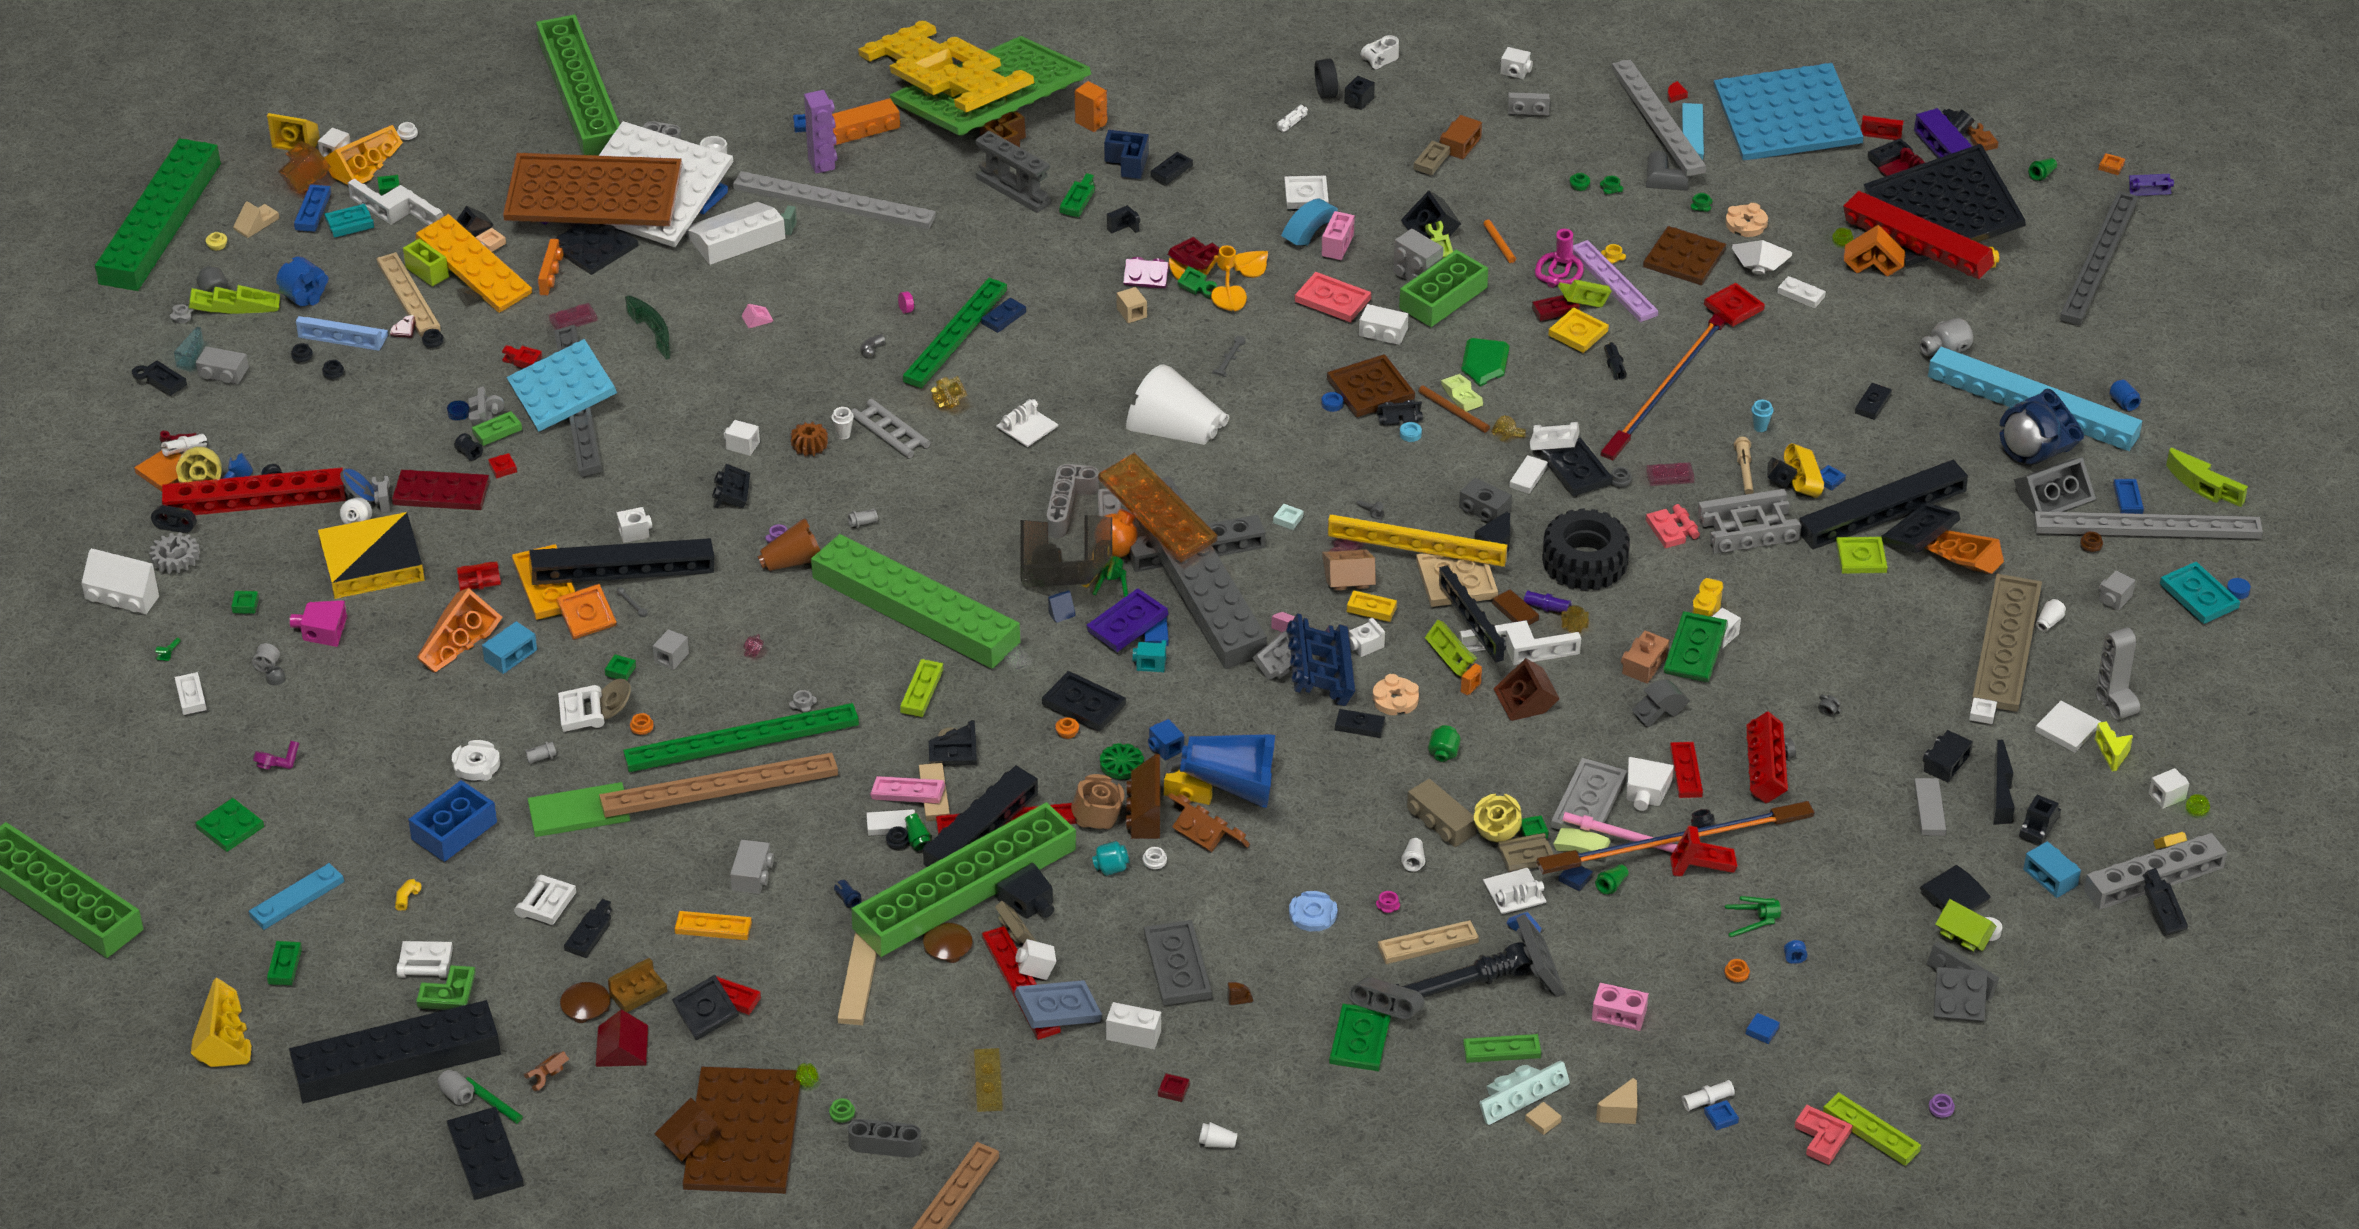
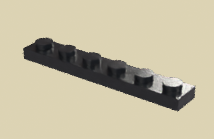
(1472, 614)

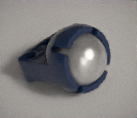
(2039, 428)

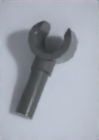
(1375, 510)

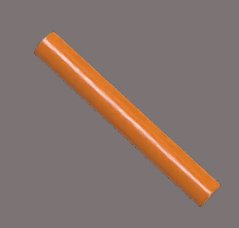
(1499, 241)

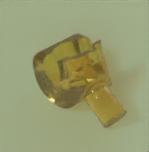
(1507, 427)

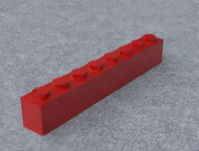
(1920, 235)

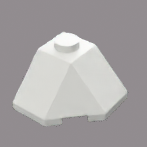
(1761, 255)

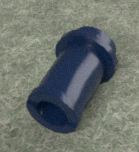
(850, 896)

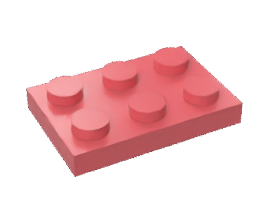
(1333, 297)

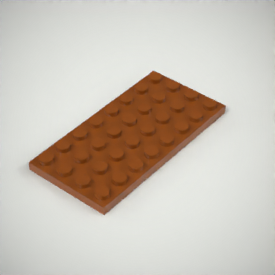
(593, 189)

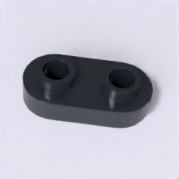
(175, 519)

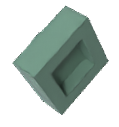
(789, 219)

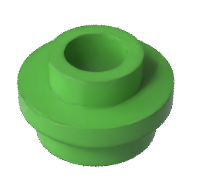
(842, 1110)

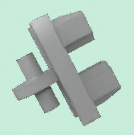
(484, 407)

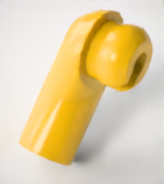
(404, 891)

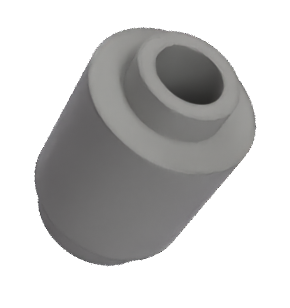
(455, 1087)

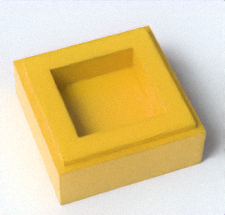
(2169, 840)

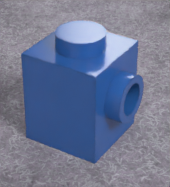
(1166, 739)

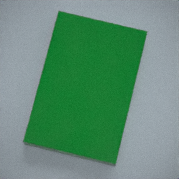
(1695, 646)
(1359, 1038)

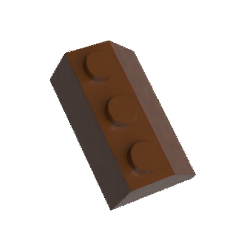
(1144, 800)

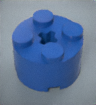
(301, 281)

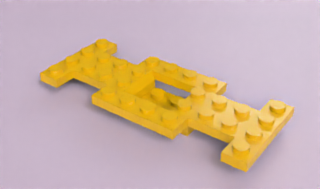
(932, 67)

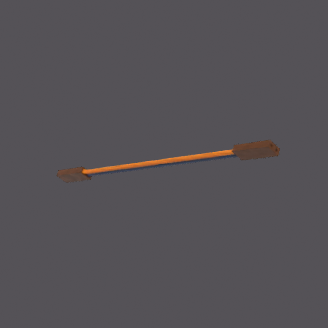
(1573, 859)

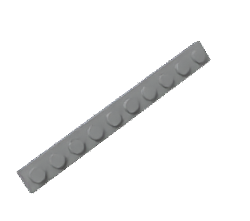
(1658, 118)
(834, 200)
(2148, 524)

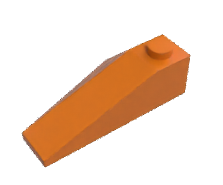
(1969, 550)
(459, 627)

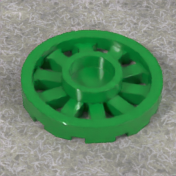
(1120, 761)

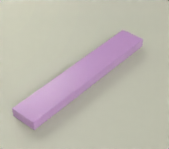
(1611, 277)

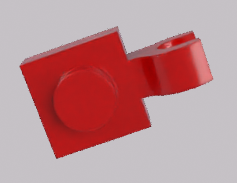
(521, 357)

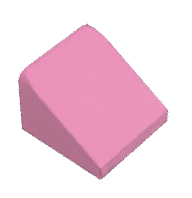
(756, 316)
(1280, 621)

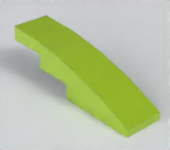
(234, 302)

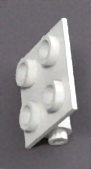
(1026, 423)
(1515, 890)

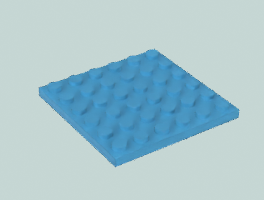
(1788, 111)

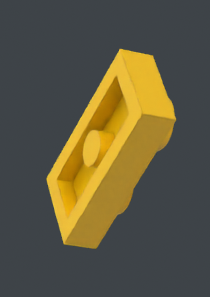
(1371, 606)

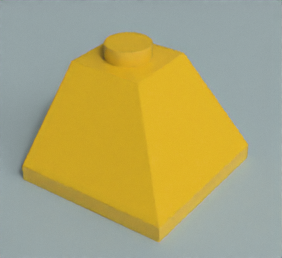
(289, 131)

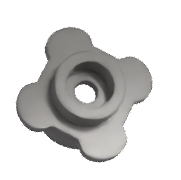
(181, 313)
(802, 701)

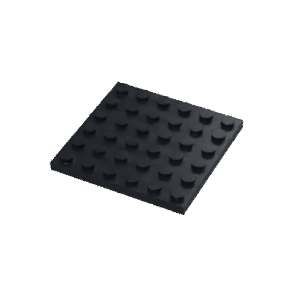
(1955, 193)

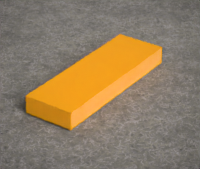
(713, 925)

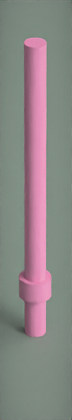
(1587, 823)

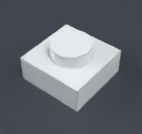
(1983, 710)

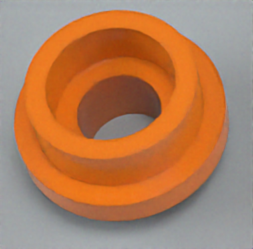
(641, 724)
(1067, 727)
(1737, 970)

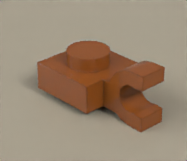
(551, 1066)

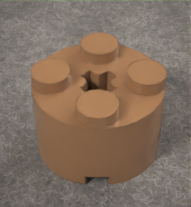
(1097, 802)

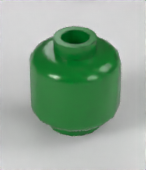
(1444, 743)

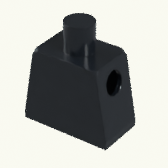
(1027, 892)

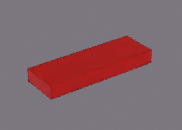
(1686, 770)

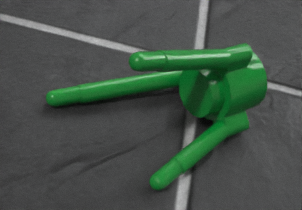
(1113, 571)
(1768, 909)

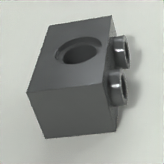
(1484, 500)

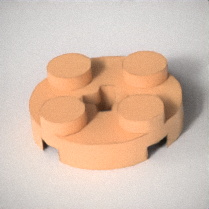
(1737, 218)
(1392, 685)

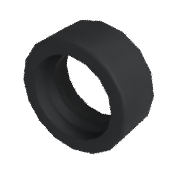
(1326, 78)

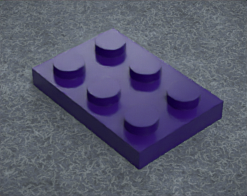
(1127, 620)

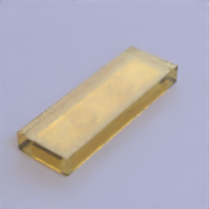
(988, 1079)

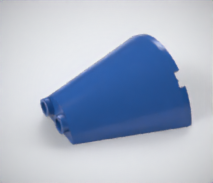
(1232, 763)

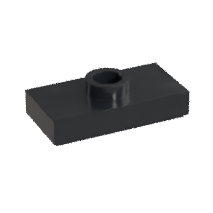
(1888, 152)
(1171, 168)
(1873, 401)
(1360, 723)

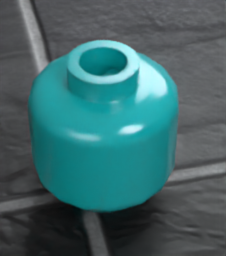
(1111, 858)

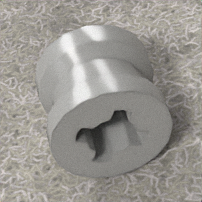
(265, 657)

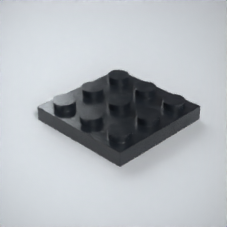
(595, 245)

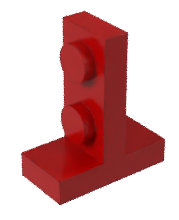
(1694, 852)

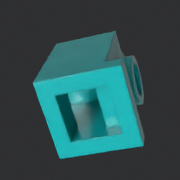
(1150, 656)

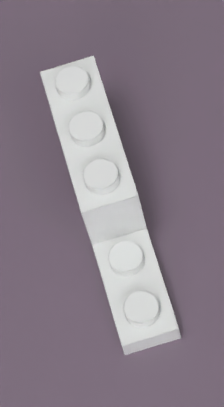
(394, 204)
(1522, 645)

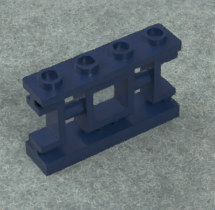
(1329, 644)

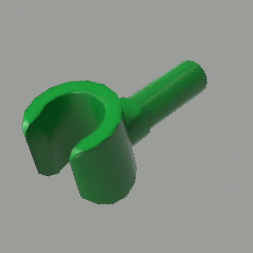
(164, 653)

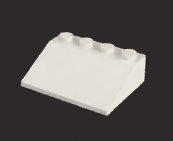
(736, 232)

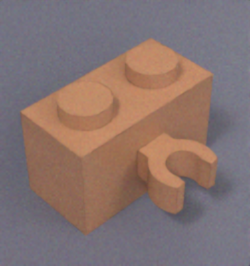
(1645, 656)

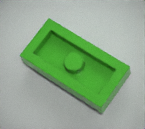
(497, 428)

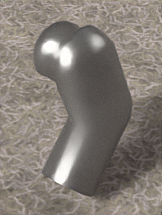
(870, 343)

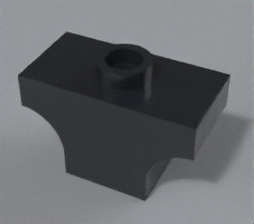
(2039, 819)

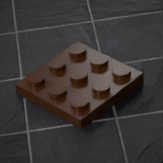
(1684, 255)
(1370, 385)

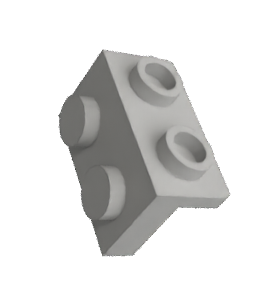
(1528, 103)
(1275, 657)

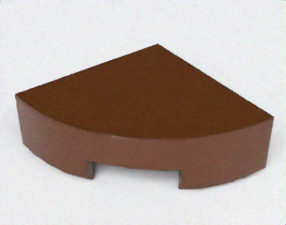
(1238, 994)

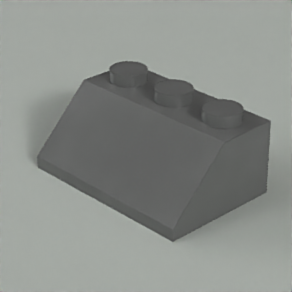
(2056, 487)

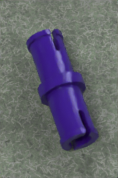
(1546, 602)

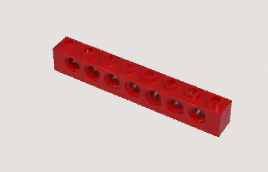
(256, 492)

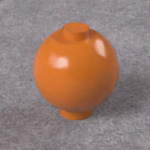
(1123, 532)

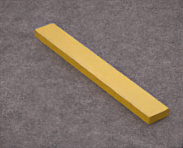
(1417, 540)

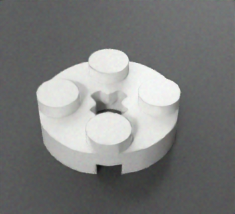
(479, 770)

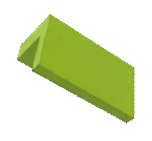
(1585, 293)

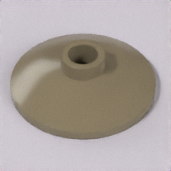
(614, 697)

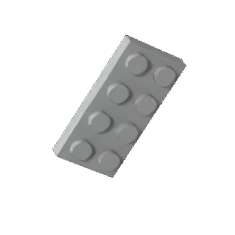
(1590, 793)

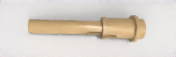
(1742, 447)

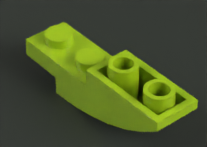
(2200, 479)

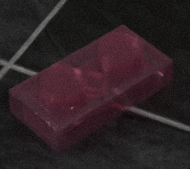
(577, 315)
(1670, 474)

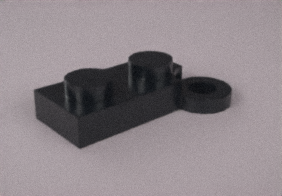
(161, 377)

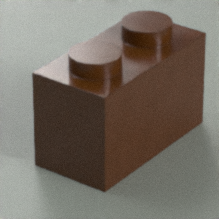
(685, 1129)

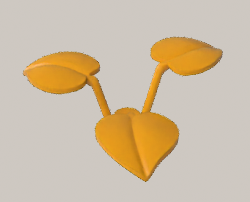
(1249, 264)

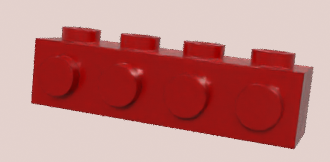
(1766, 757)

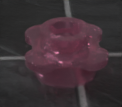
(753, 645)

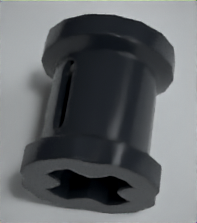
(470, 448)

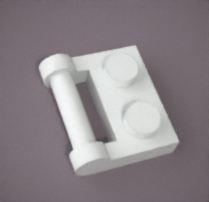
(1554, 436)
(573, 710)
(550, 904)
(424, 959)

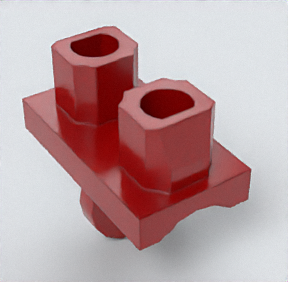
(478, 576)

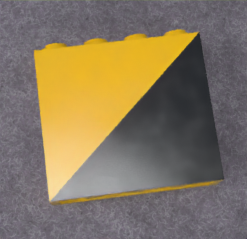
(371, 555)

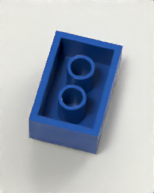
(452, 820)

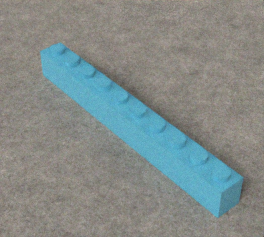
(2011, 388)

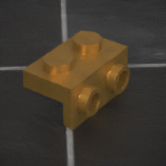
(636, 985)

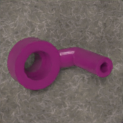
(266, 760)

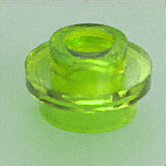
(1842, 236)
(2197, 805)
(807, 1074)

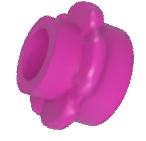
(1388, 902)

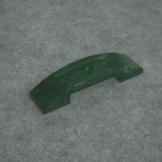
(643, 312)

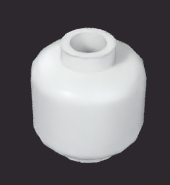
(359, 506)

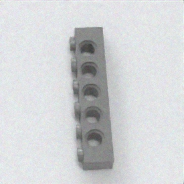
(2173, 864)

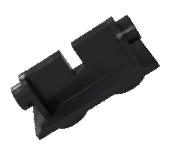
(1389, 413)

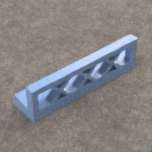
(341, 333)

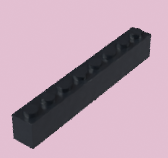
(1883, 504)
(621, 561)

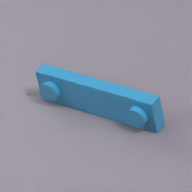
(296, 896)

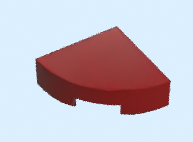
(1676, 92)

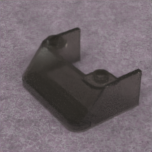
(1042, 562)

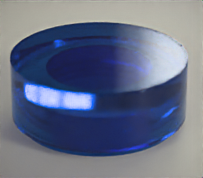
(458, 410)

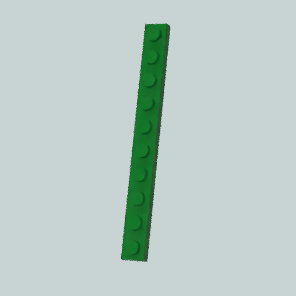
(740, 737)

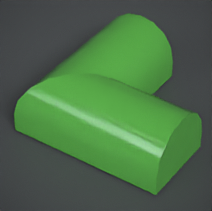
(448, 995)

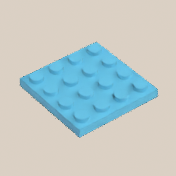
(561, 385)

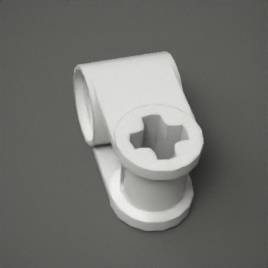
(1382, 51)

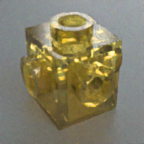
(948, 392)

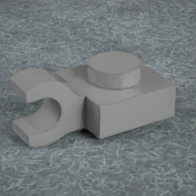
(381, 493)

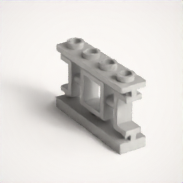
(1748, 508)

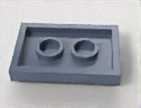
(1058, 1004)

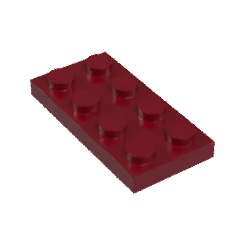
(440, 489)

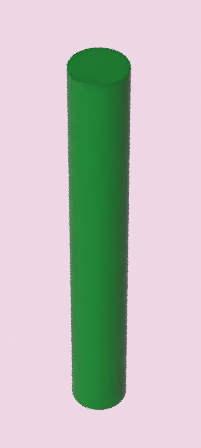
(495, 1102)

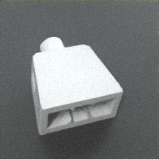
(1647, 782)

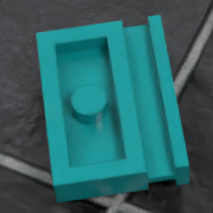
(349, 220)

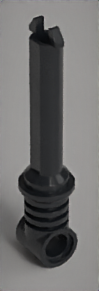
(1485, 970)

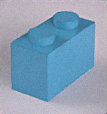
(509, 647)
(2052, 869)

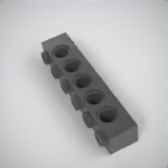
(1232, 537)

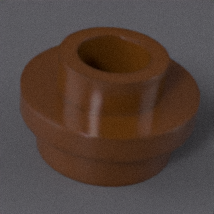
(2091, 541)

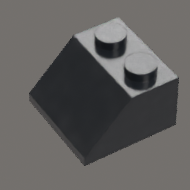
(1429, 211)

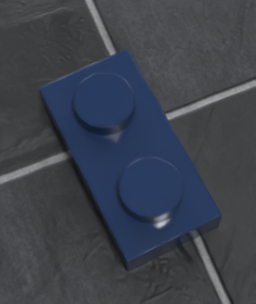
(1004, 315)

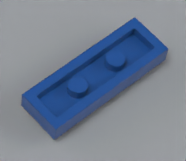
(312, 208)

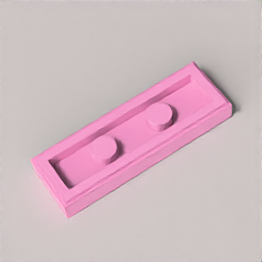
(907, 789)

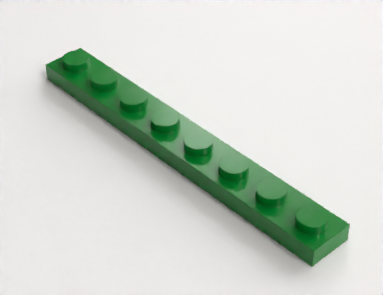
(954, 333)

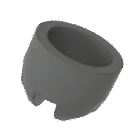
(275, 675)

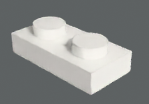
(1801, 292)
(190, 693)

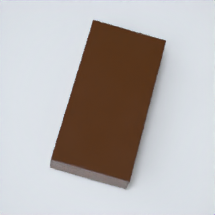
(1515, 608)

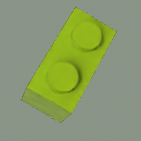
(425, 262)
(1965, 925)

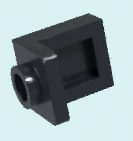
(1123, 218)
(1780, 472)

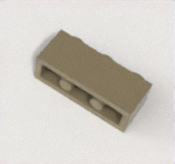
(1441, 813)

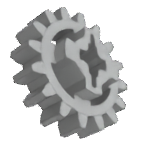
(174, 552)

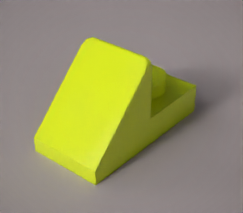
(2112, 747)

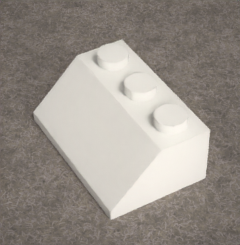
(119, 581)

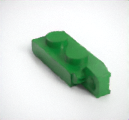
(1078, 196)

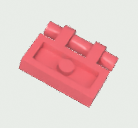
(1666, 527)

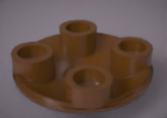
(948, 942)
(585, 1001)

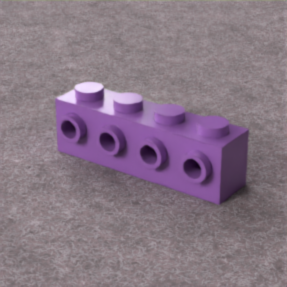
(820, 131)

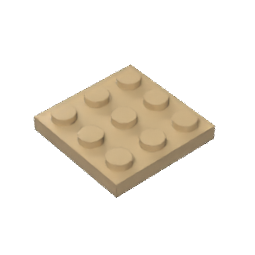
(1473, 575)

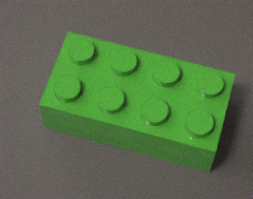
(1443, 288)

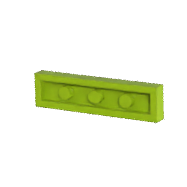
(1873, 1129)

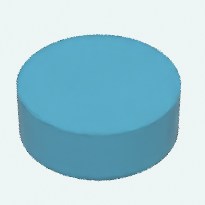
(1410, 432)

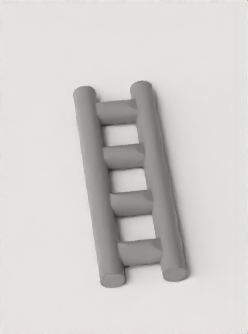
(890, 438)

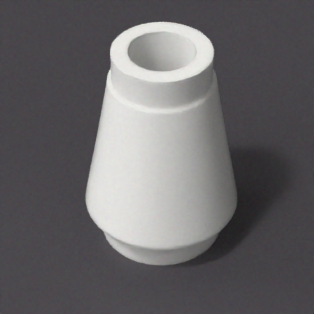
(842, 421)
(2051, 613)
(1413, 856)
(1217, 1136)

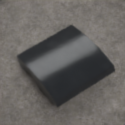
(1957, 886)

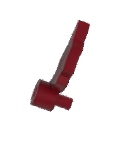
(165, 436)

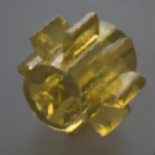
(1575, 619)

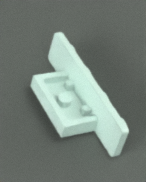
(1520, 1089)

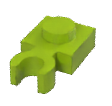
(1440, 239)

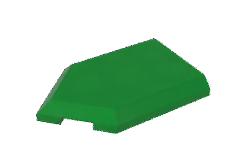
(1485, 359)

